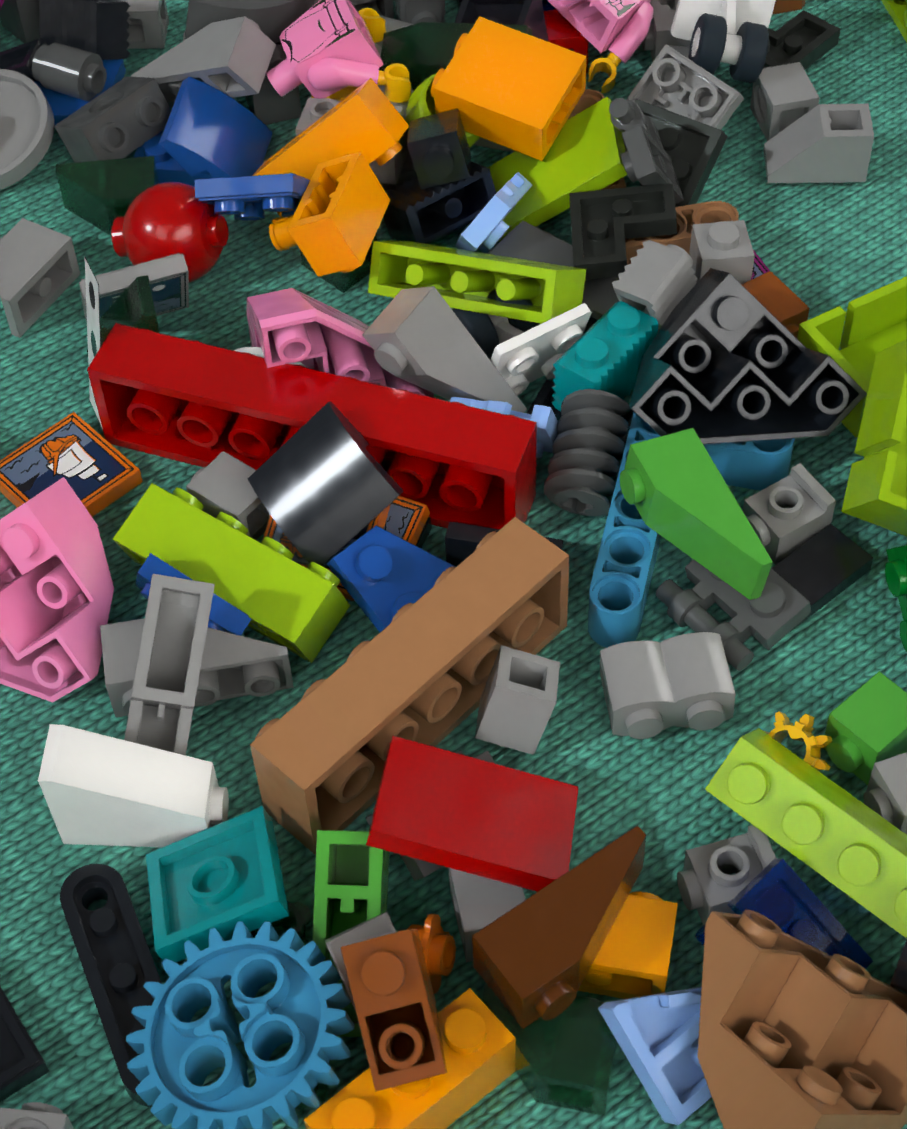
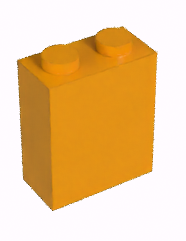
(511, 87)

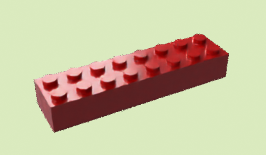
(204, 399)

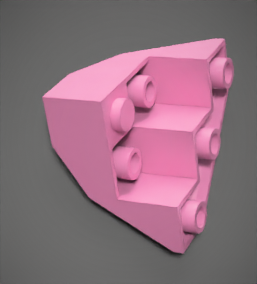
(304, 330)
(52, 594)

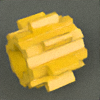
(802, 732)

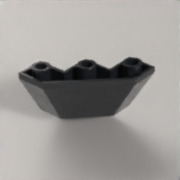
(737, 372)

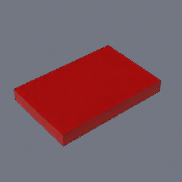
(473, 815)

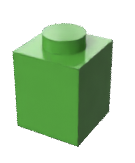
(868, 727)

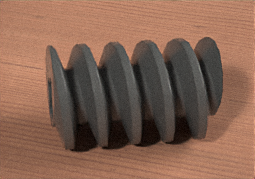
(587, 452)

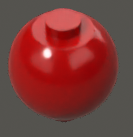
(169, 222)

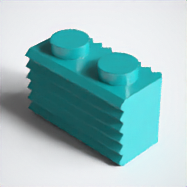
(606, 354)

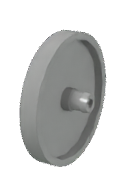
(24, 126)

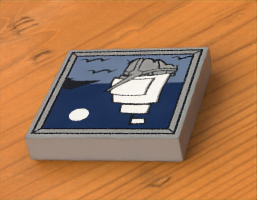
(167, 281)

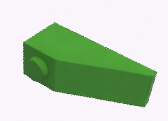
(694, 509)
(347, 890)

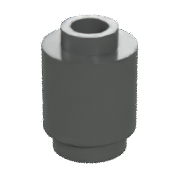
(69, 71)

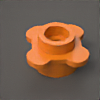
(438, 949)

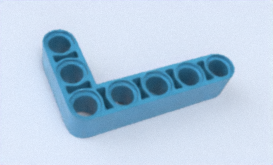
(631, 547)

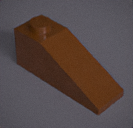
(548, 942)

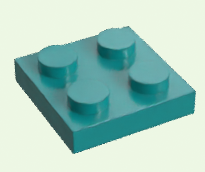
(215, 882)

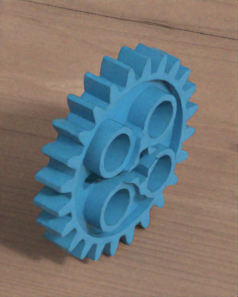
(182, 1053)

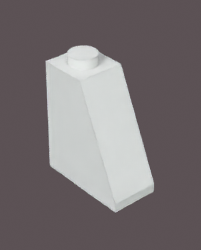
(126, 791)

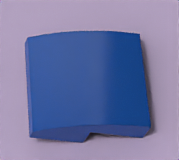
(214, 133)

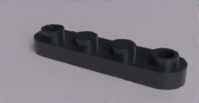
(112, 957)

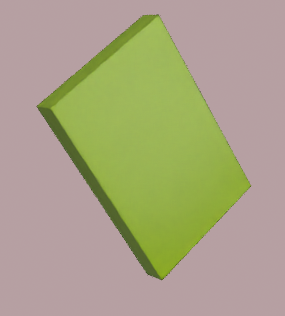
(580, 160)

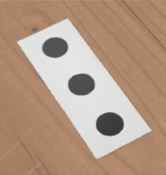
(93, 322)

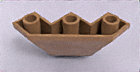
(797, 1033)

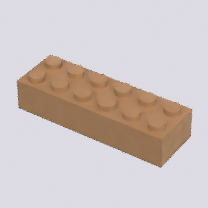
(410, 681)

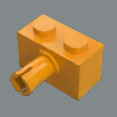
(335, 216)

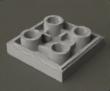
(686, 89)

